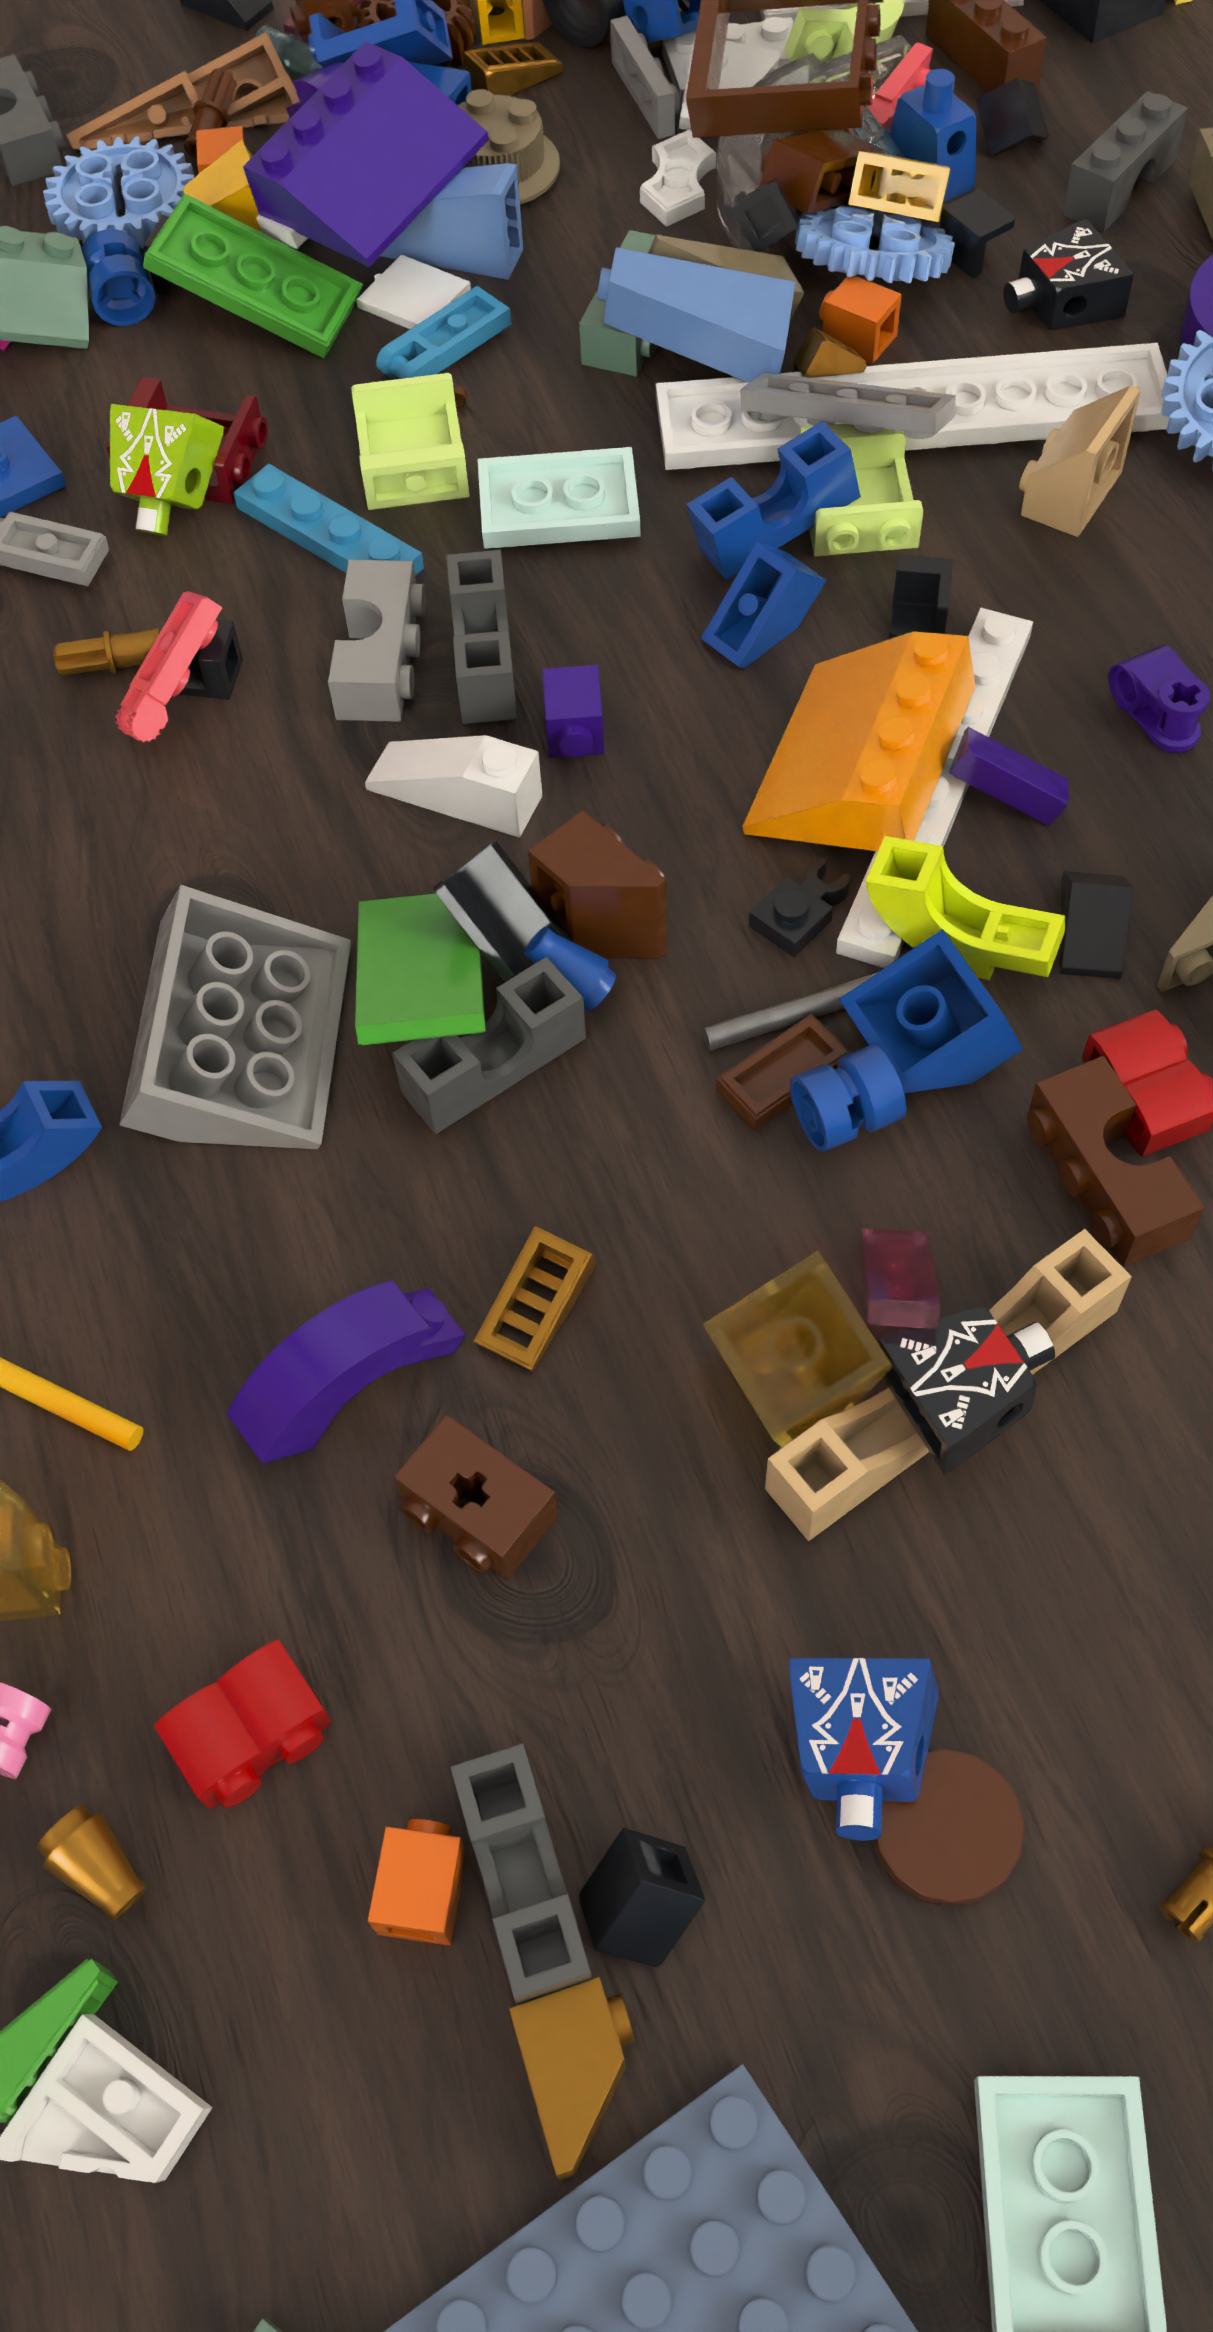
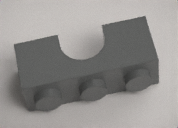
(27, 132)
(1134, 146)
(481, 637)
(532, 1024)
(521, 1874)

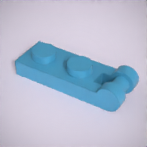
(445, 336)

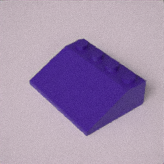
(363, 155)

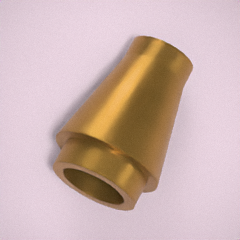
(91, 1861)

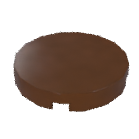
(957, 1835)

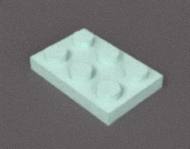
(558, 497)
(1068, 2205)

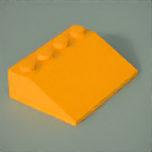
(866, 744)

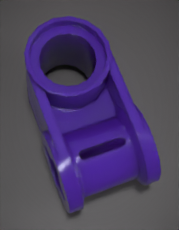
(1161, 697)

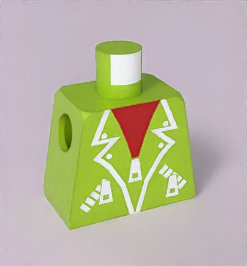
(161, 461)

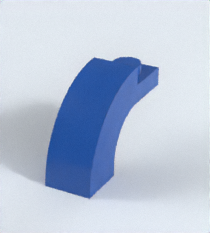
(43, 1133)

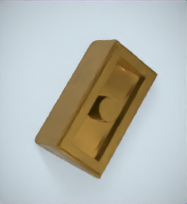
(827, 356)

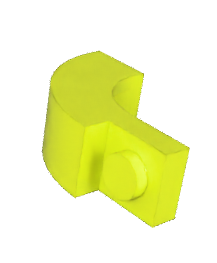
(922, 896)

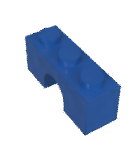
(813, 475)

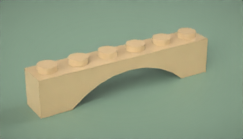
(871, 1443)

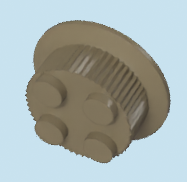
(514, 138)

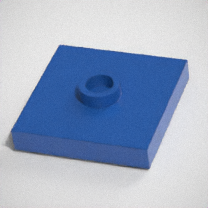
(25, 468)

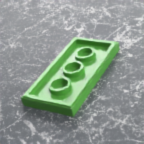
(252, 275)
(415, 972)

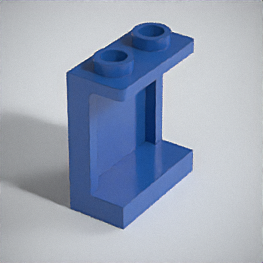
(416, 34)

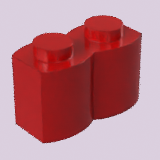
(1167, 1088)
(244, 1726)

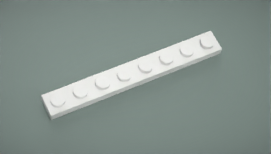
(996, 651)

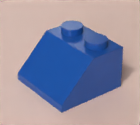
(932, 1018)

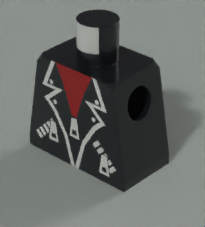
(1071, 279)
(964, 1380)

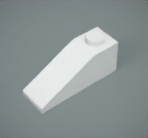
(463, 778)

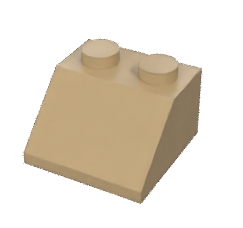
(1080, 463)

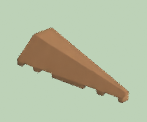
(167, 109)

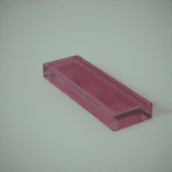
(899, 1279)

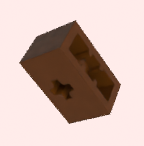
(459, 1466)

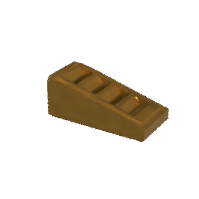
(510, 67)
(537, 1247)

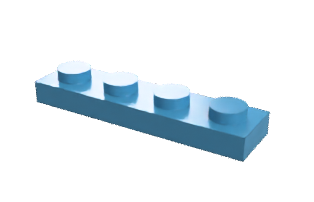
(318, 521)

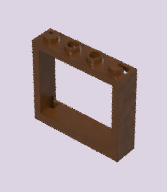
(777, 107)

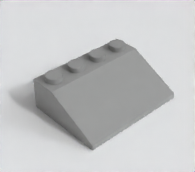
(236, 1027)

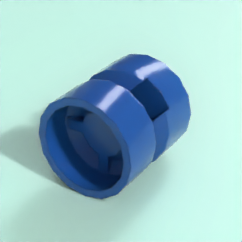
(116, 277)
(855, 1095)

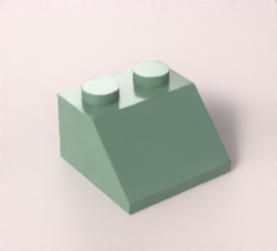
(43, 289)

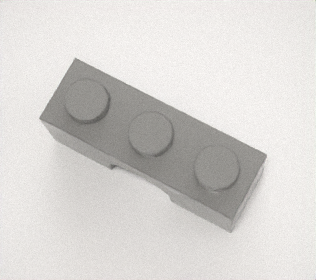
(375, 673)

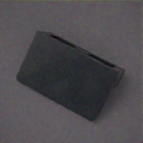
(497, 909)

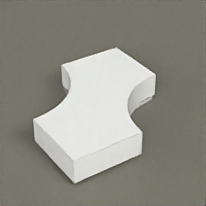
(675, 187)

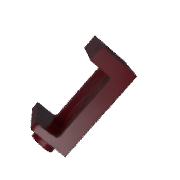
(240, 441)

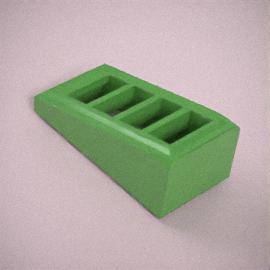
(41, 2029)

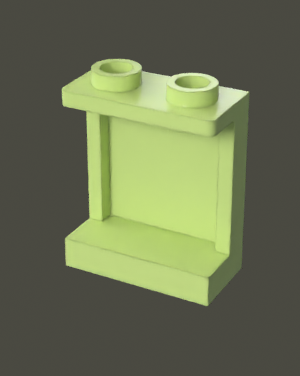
(409, 441)
(885, 513)

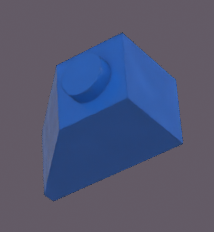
(762, 605)

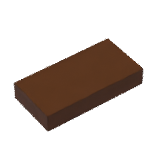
(761, 1081)

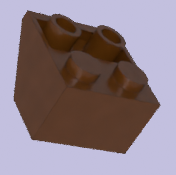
(601, 890)

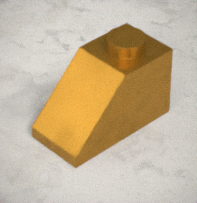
(572, 2064)

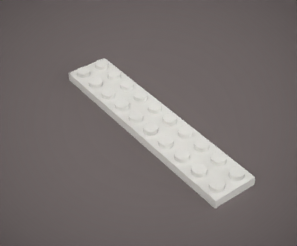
(995, 402)

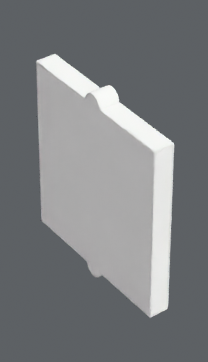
(411, 292)

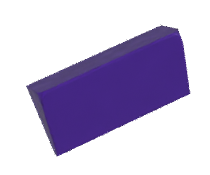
(1010, 777)

